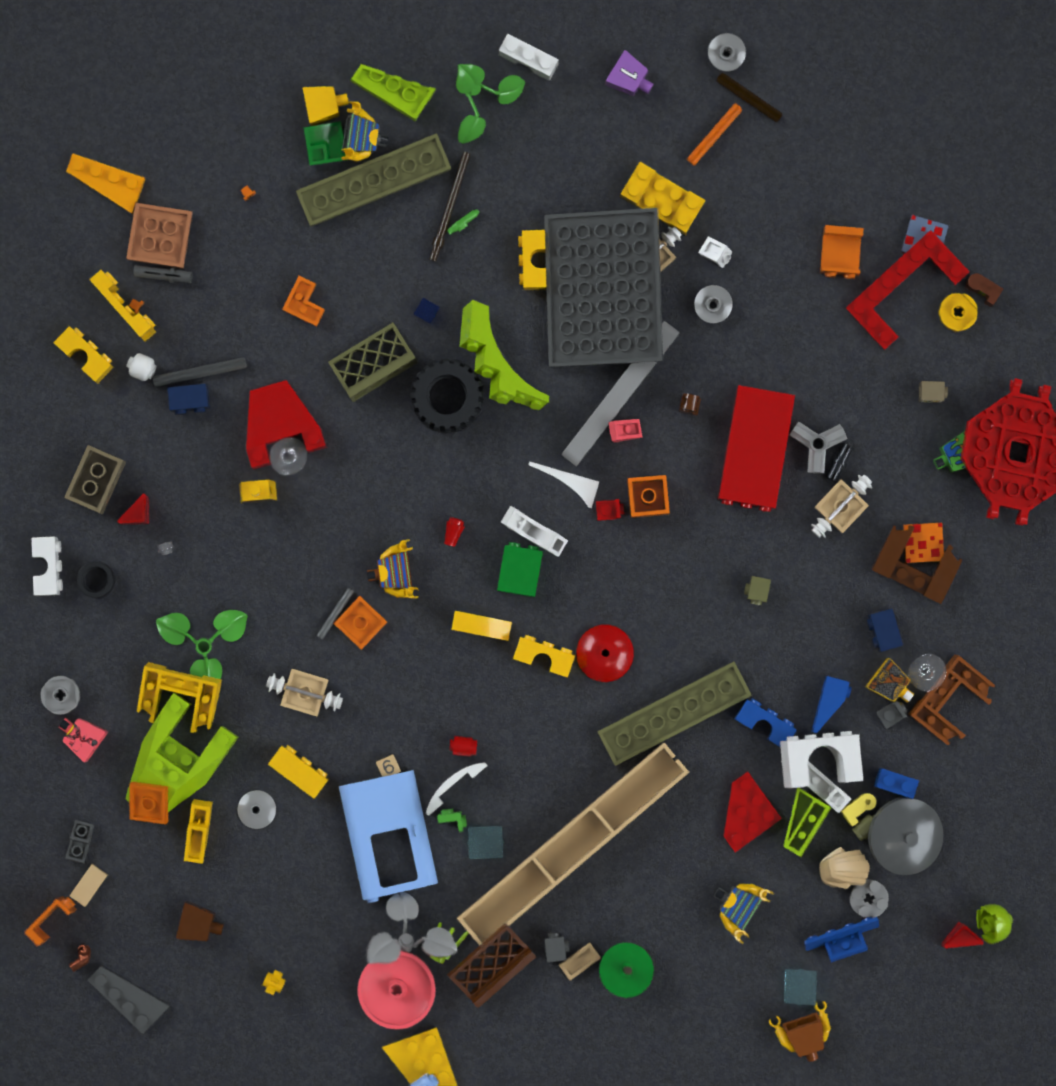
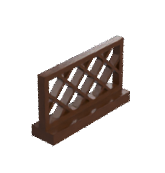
(500, 973)

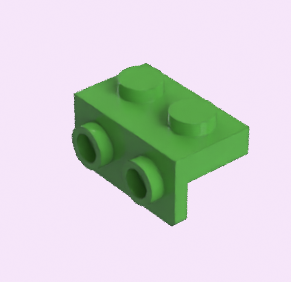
(448, 815)

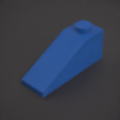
(831, 698)

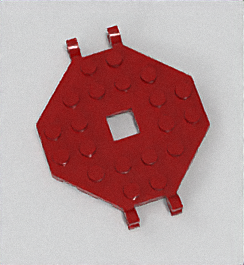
(988, 446)

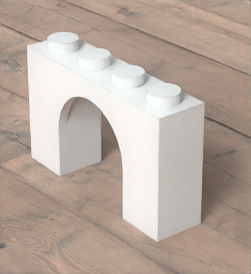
(796, 753)

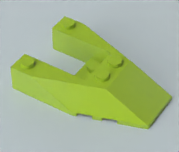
(172, 764)

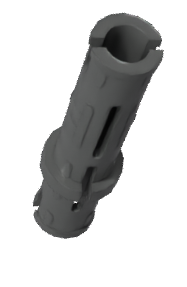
(140, 271)

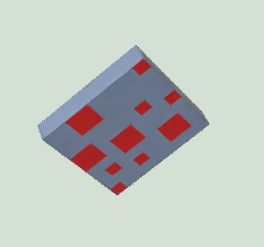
(920, 227)

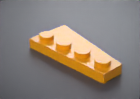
(113, 183)

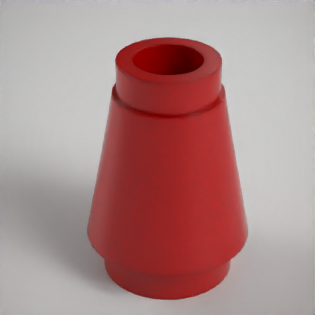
(454, 529)

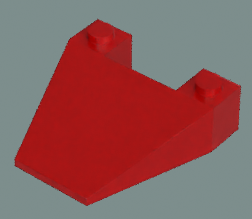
(275, 415)

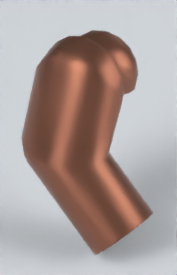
(83, 958)

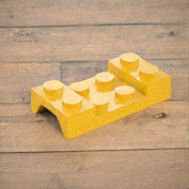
(652, 190)
(107, 286)

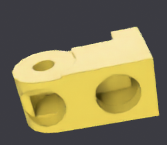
(857, 807)

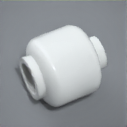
(141, 367)

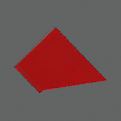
(137, 513)
(960, 937)

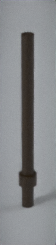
(438, 241)

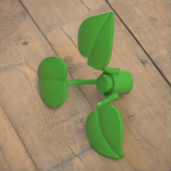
(470, 83)
(229, 624)

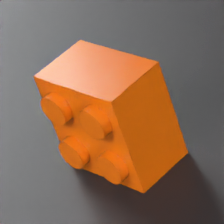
(648, 496)

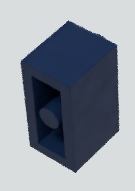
(188, 398)
(884, 630)

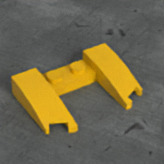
(159, 678)

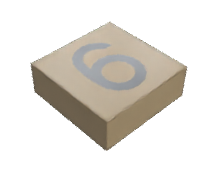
(388, 766)

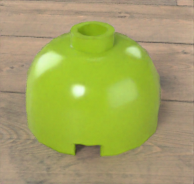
(994, 922)

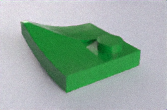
(324, 143)

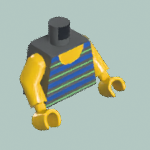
(361, 134)
(739, 906)

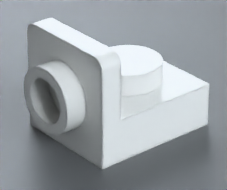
(716, 252)

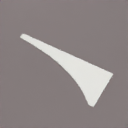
(582, 486)

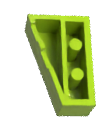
(805, 821)

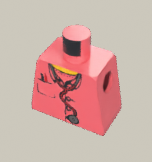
(82, 737)

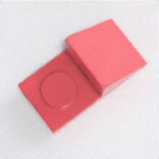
(625, 430)

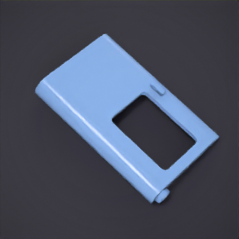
(380, 807)

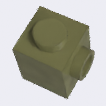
(757, 590)

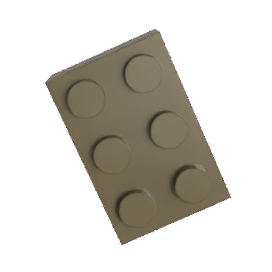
(95, 479)

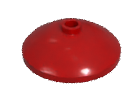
(590, 653)

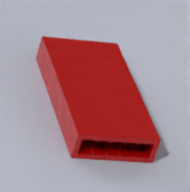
(756, 448)

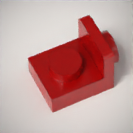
(609, 510)

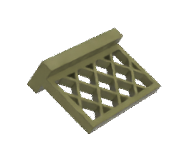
(377, 377)

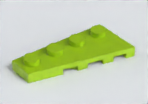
(393, 90)

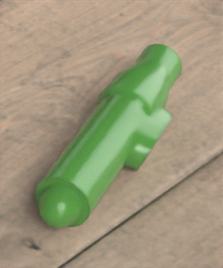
(462, 223)

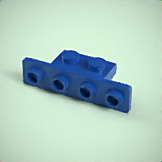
(844, 941)

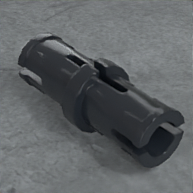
(839, 462)

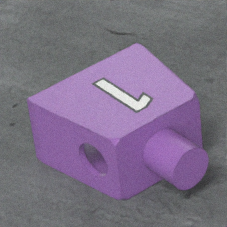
(629, 75)

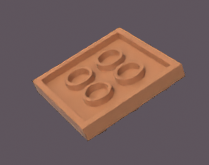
(159, 235)

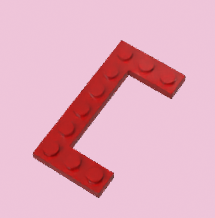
(927, 247)

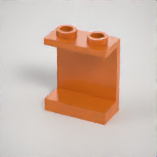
(841, 251)
(35, 933)

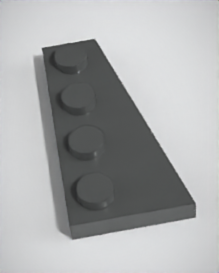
(132, 1002)

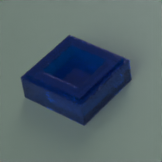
(426, 310)

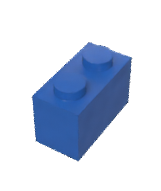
(896, 783)

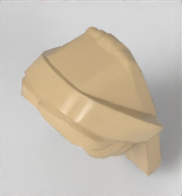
(844, 868)

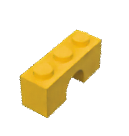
(531, 243)
(71, 342)
(528, 649)

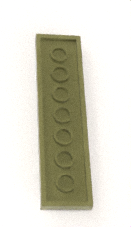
(373, 180)
(674, 713)

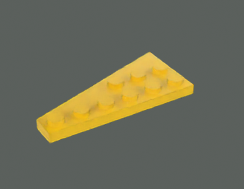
(422, 1055)

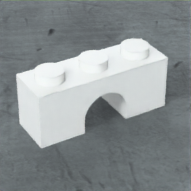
(521, 52)
(49, 582)

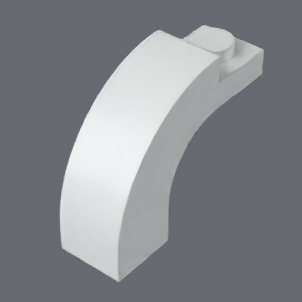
(534, 531)

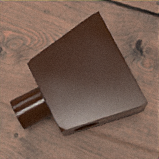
(197, 923)

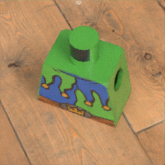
(951, 454)

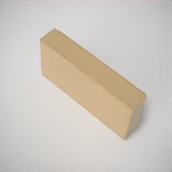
(88, 885)
(579, 961)

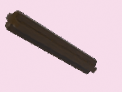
(749, 97)

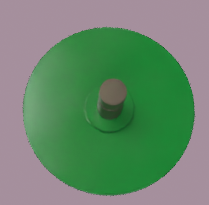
(626, 970)

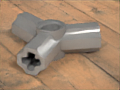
(829, 438)

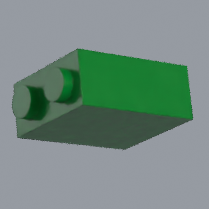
(520, 569)

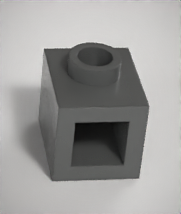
(556, 947)

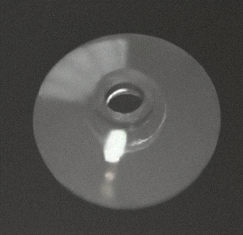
(295, 460)
(933, 677)

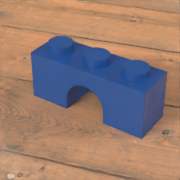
(752, 712)

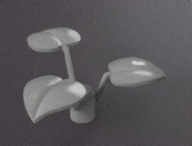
(385, 950)

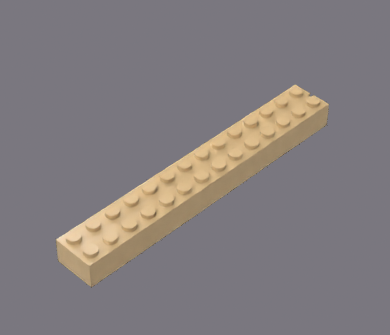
(573, 844)

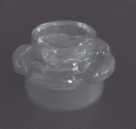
(165, 548)

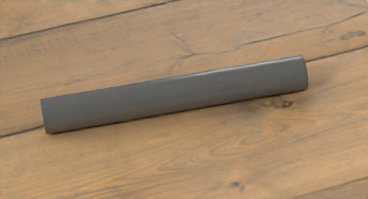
(335, 613)

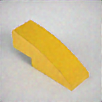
(481, 625)
(198, 831)

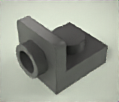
(891, 714)

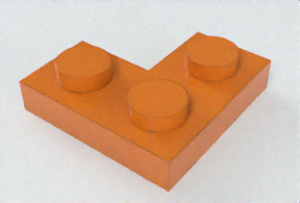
(299, 305)

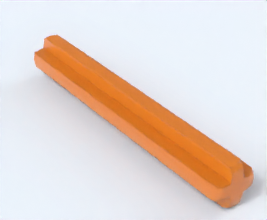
(714, 134)

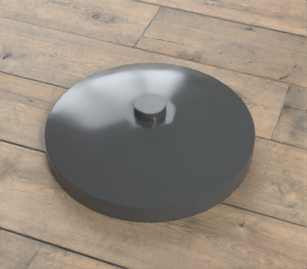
(905, 836)

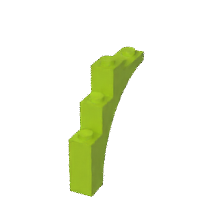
(489, 362)

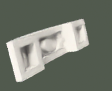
(826, 789)
(435, 802)

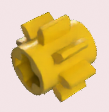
(274, 982)

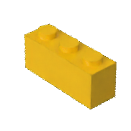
(299, 771)

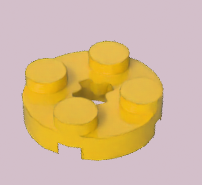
(947, 312)

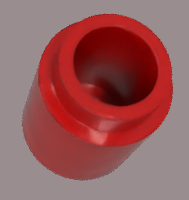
(463, 746)

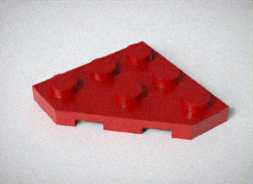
(747, 812)

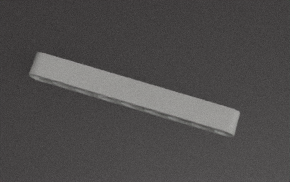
(613, 402)

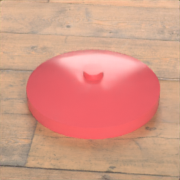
(397, 992)

